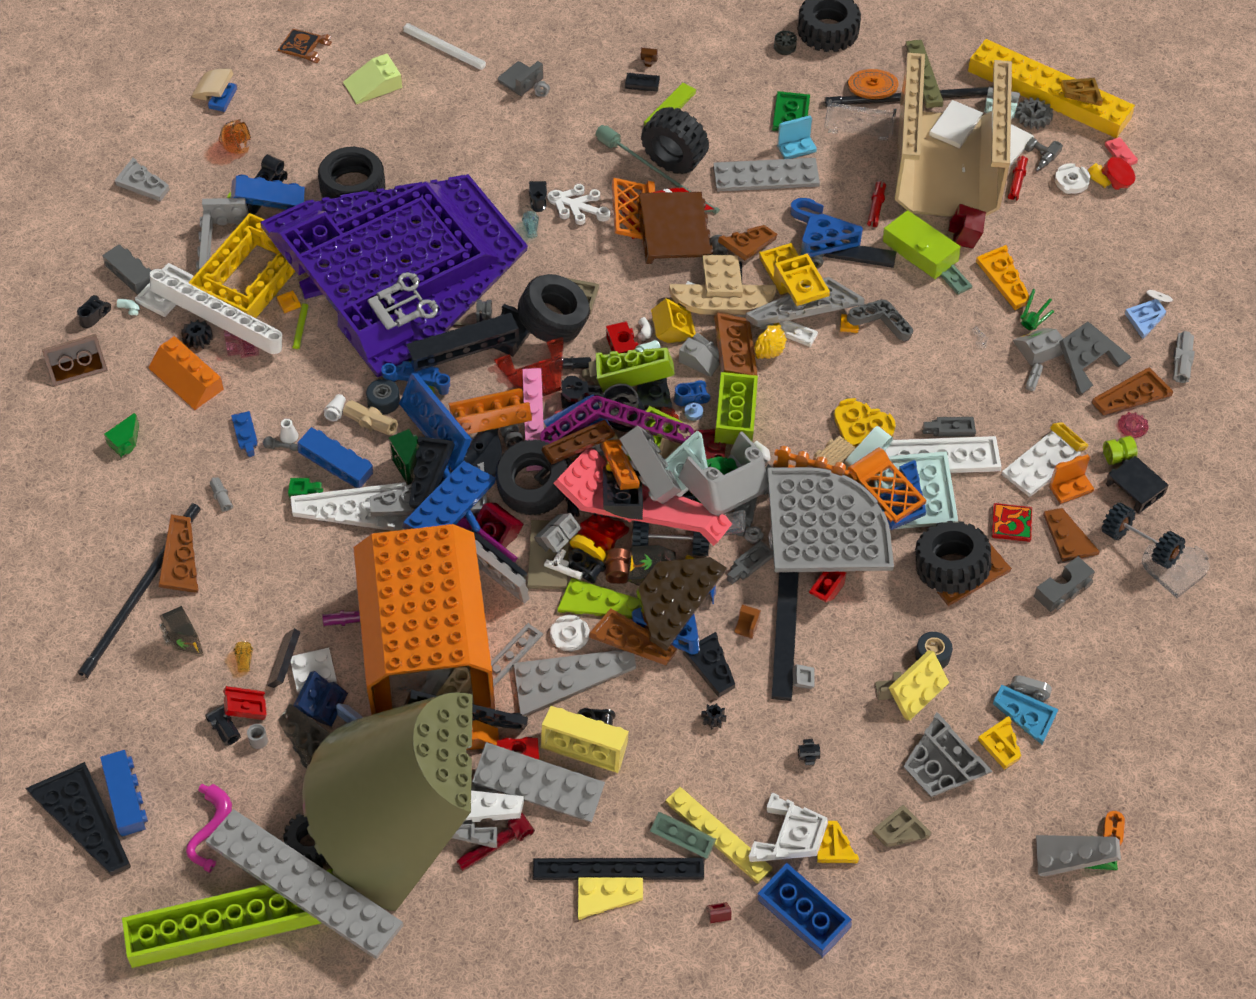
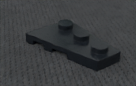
(712, 665)

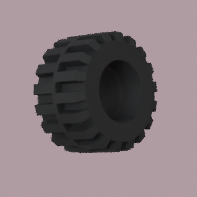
(293, 836)

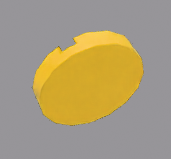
(587, 546)

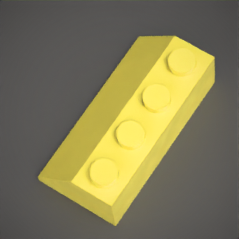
(584, 739)

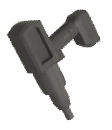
(1048, 153)

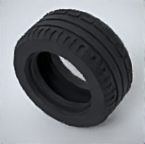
(346, 161)

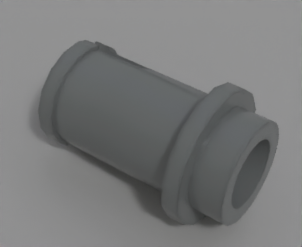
(817, 260)

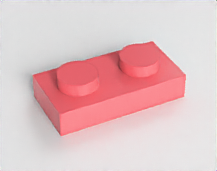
(1119, 149)

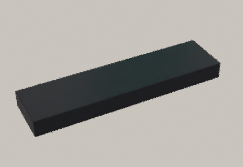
(865, 255)

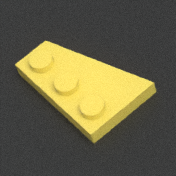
(603, 894)

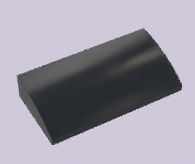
(623, 503)

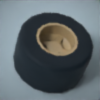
(935, 642)

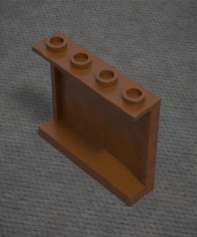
(673, 225)

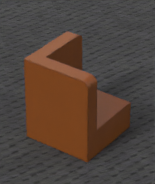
(748, 621)

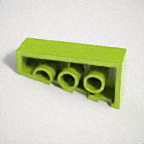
(633, 367)

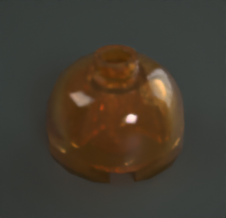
(232, 135)

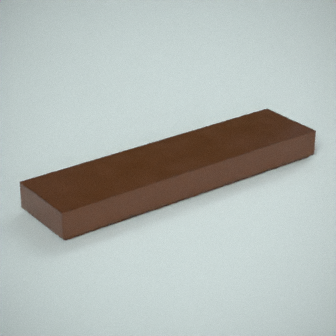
(578, 442)

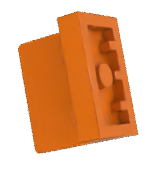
(1070, 479)

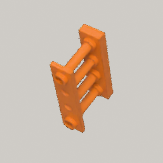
(491, 411)

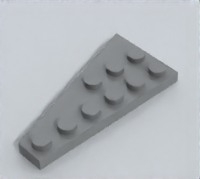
(785, 308)
(556, 679)

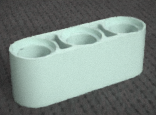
(873, 440)

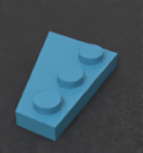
(1026, 712)

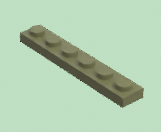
(931, 92)

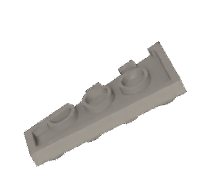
(1071, 853)

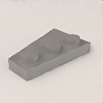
(140, 180)

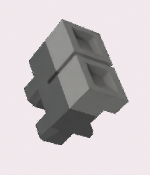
(557, 532)

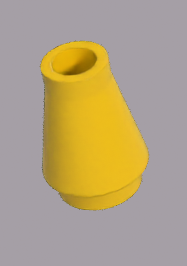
(1097, 175)

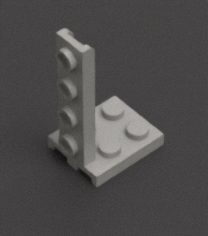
(219, 212)

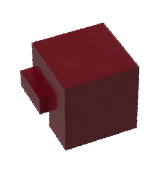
(967, 225)

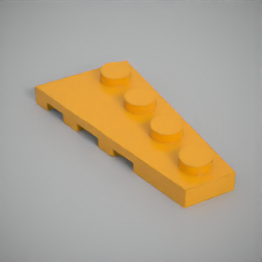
(1001, 271)

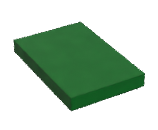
(790, 107)

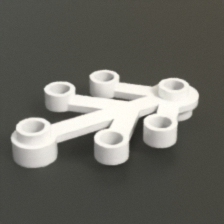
(578, 203)

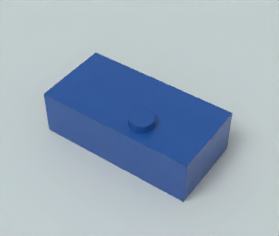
(804, 910)

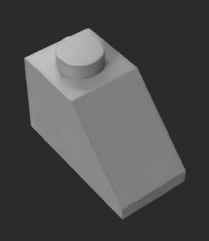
(698, 357)

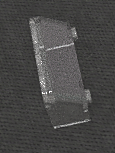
(859, 120)

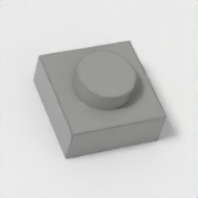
(803, 676)

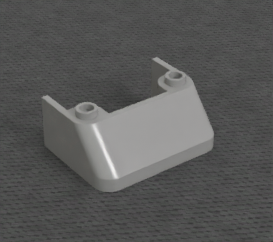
(725, 492)

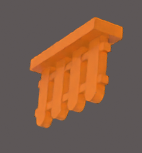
(802, 460)

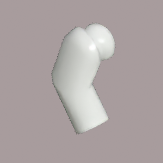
(646, 330)
(765, 451)

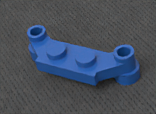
(430, 375)

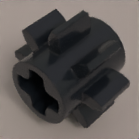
(713, 721)
(808, 752)

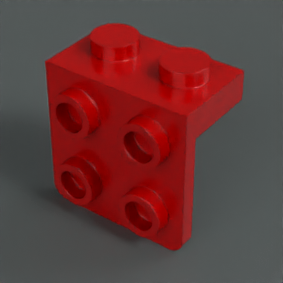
(603, 531)

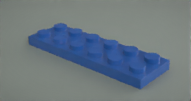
(434, 418)
(451, 498)

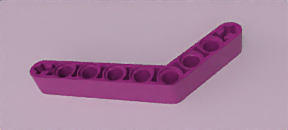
(621, 418)

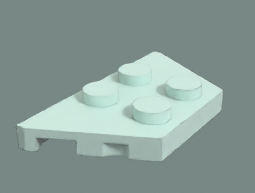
(693, 448)

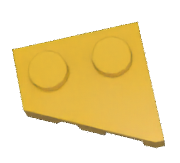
(835, 846)

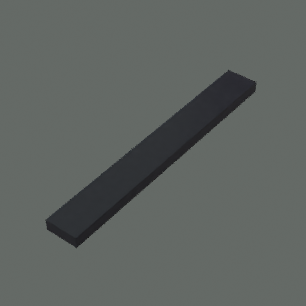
(785, 636)
(618, 868)

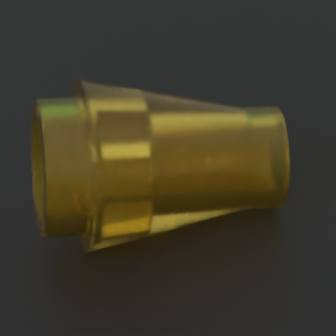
(243, 656)

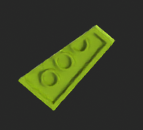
(592, 599)

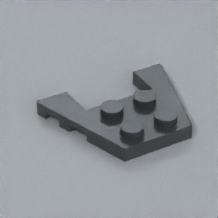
(1083, 348)

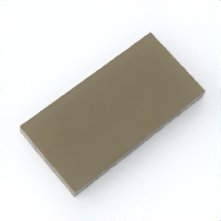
(538, 575)

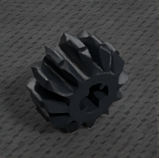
(196, 334)

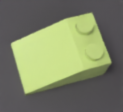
(374, 79)

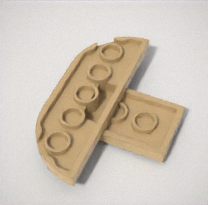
(722, 289)

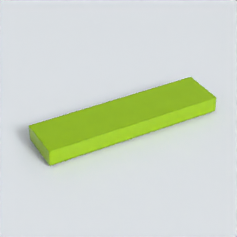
(676, 99)

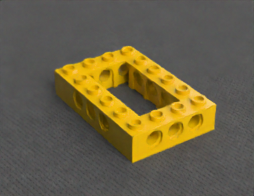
(230, 256)

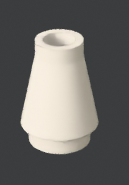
(334, 409)
(288, 432)

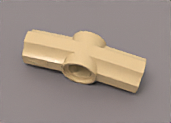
(370, 418)

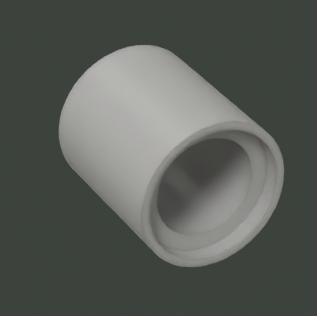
(255, 730)

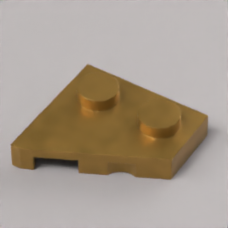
(1082, 90)

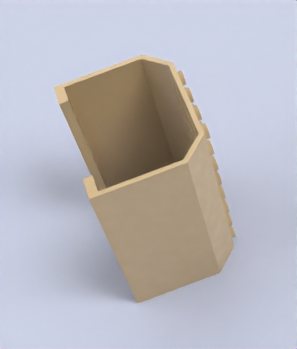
(931, 170)

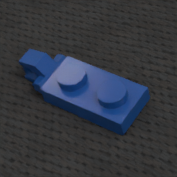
(245, 432)

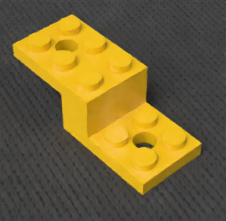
(794, 274)

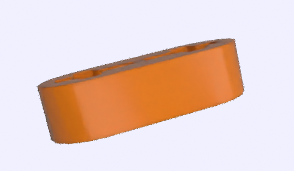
(1108, 825)

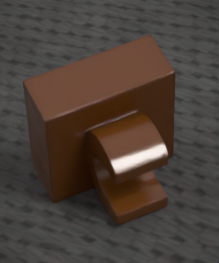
(649, 55)

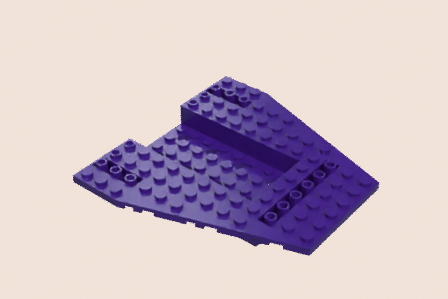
(452, 213)

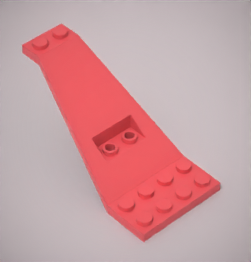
(584, 487)

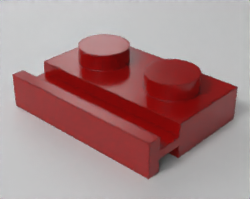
(244, 703)

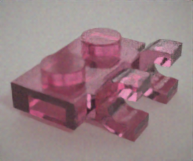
(244, 348)

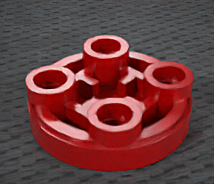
(1119, 173)

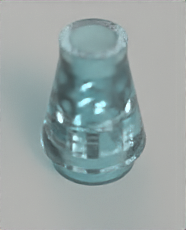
(530, 222)

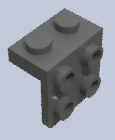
(521, 77)

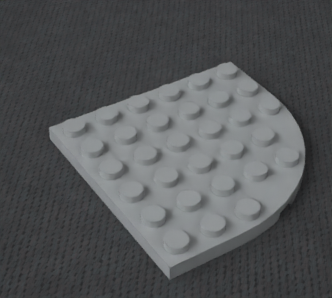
(825, 523)

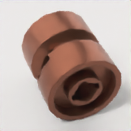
(617, 565)

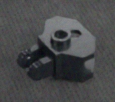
(578, 390)

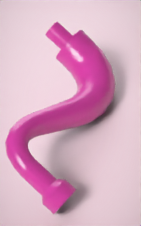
(223, 807)

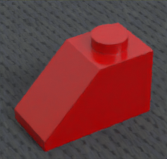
(828, 585)

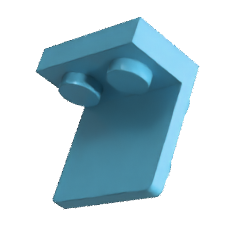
(795, 138)

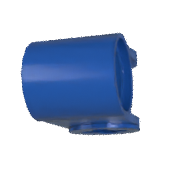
(691, 393)

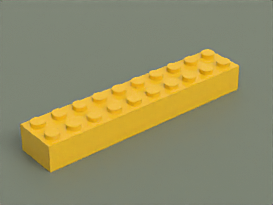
(1043, 82)

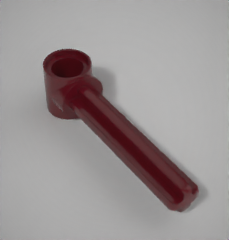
(517, 829)

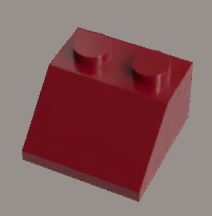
(499, 523)

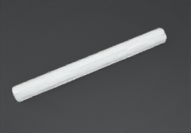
(444, 46)

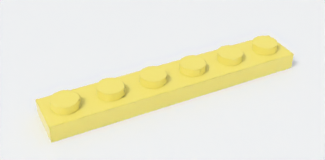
(726, 840)

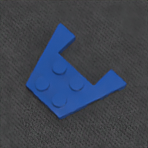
(909, 470)

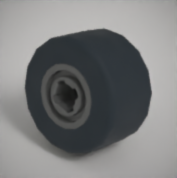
(383, 395)

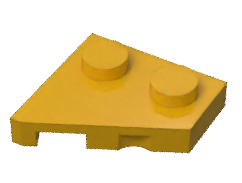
(1001, 743)

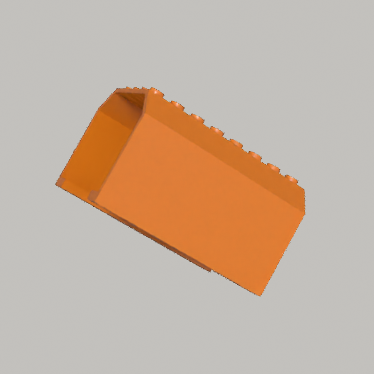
(421, 609)

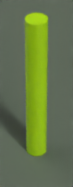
(300, 326)

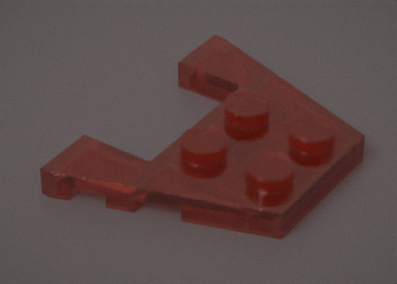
(550, 369)

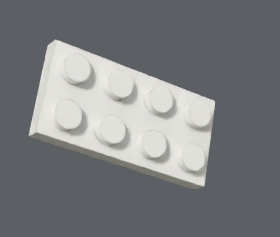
(1037, 464)

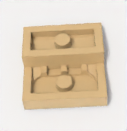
(212, 84)

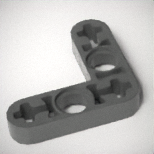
(881, 310)

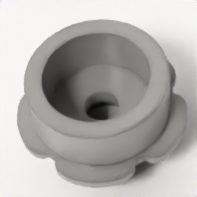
(537, 87)
(753, 538)

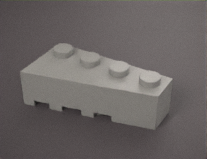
(650, 464)

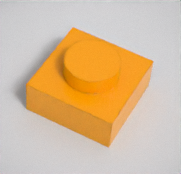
(288, 302)
(845, 326)

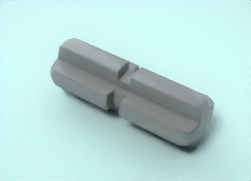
(1034, 376)

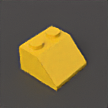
(672, 322)

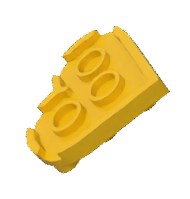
(858, 420)

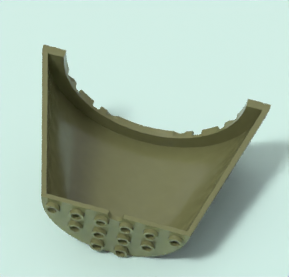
(391, 794)

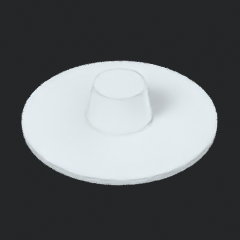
(1159, 296)

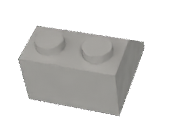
(1040, 345)

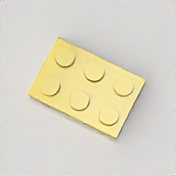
(919, 685)

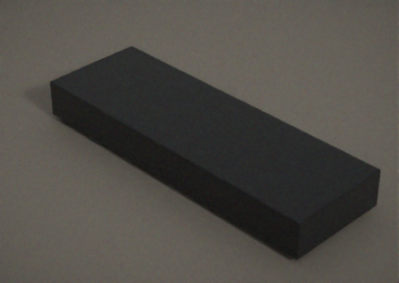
(283, 658)

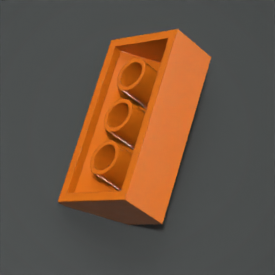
(185, 373)

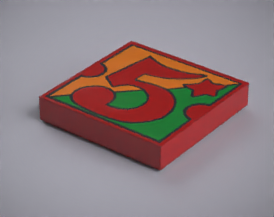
(1012, 522)

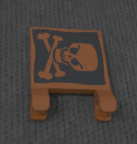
(302, 44)

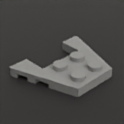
(484, 836)

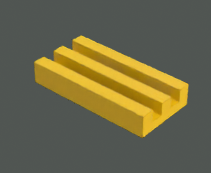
(1069, 436)

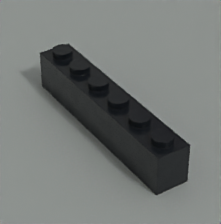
(462, 342)

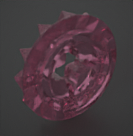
(1126, 427)

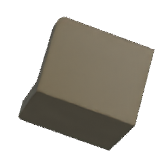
(883, 687)

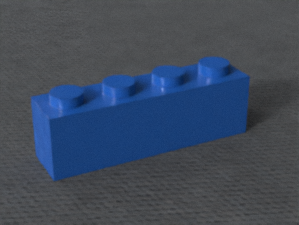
(267, 193)
(335, 458)
(123, 793)

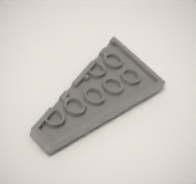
(397, 502)

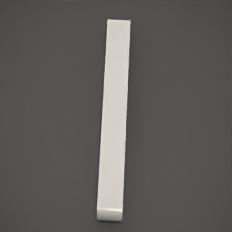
(216, 311)

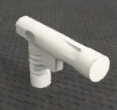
(562, 565)

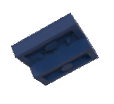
(319, 699)

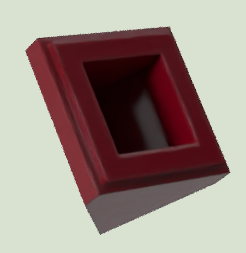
(719, 912)

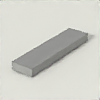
(534, 636)

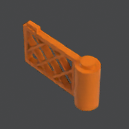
(873, 465)

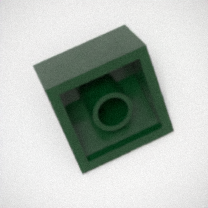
(403, 453)

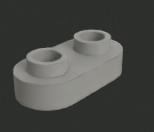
(1025, 685)

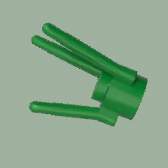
(1031, 320)

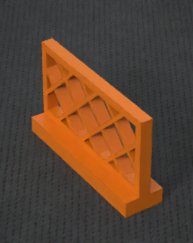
(617, 205)

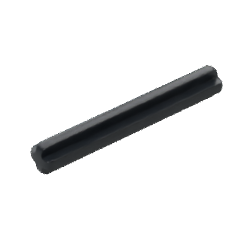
(500, 556)

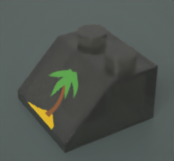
(643, 560)
(180, 632)

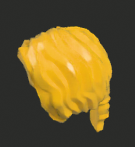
(770, 342)

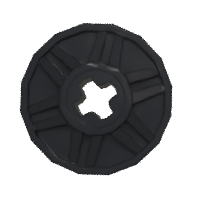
(626, 395)

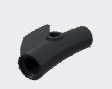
(485, 448)

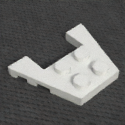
(799, 834)

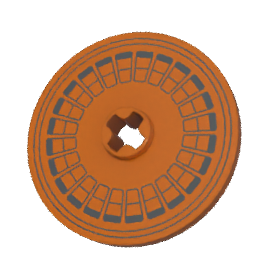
(873, 84)

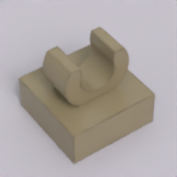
(591, 374)

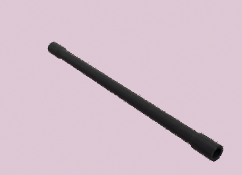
(949, 93)
(92, 661)

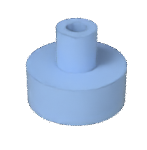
(693, 411)

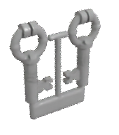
(382, 313)

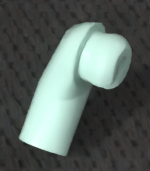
(128, 304)

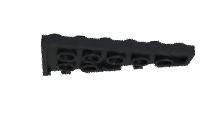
(78, 809)

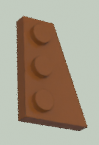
(749, 242)
(1068, 536)

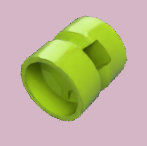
(1119, 450)

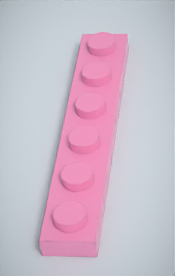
(533, 394)

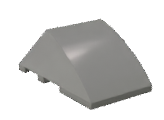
(943, 760)

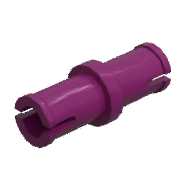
(341, 618)

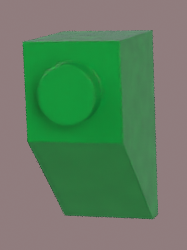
(123, 436)

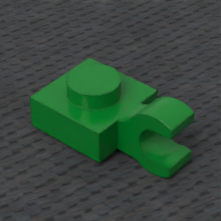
(303, 486)

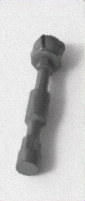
(270, 442)

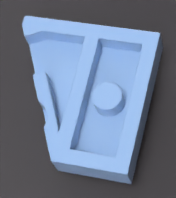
(1145, 316)

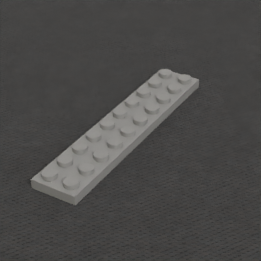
(305, 884)

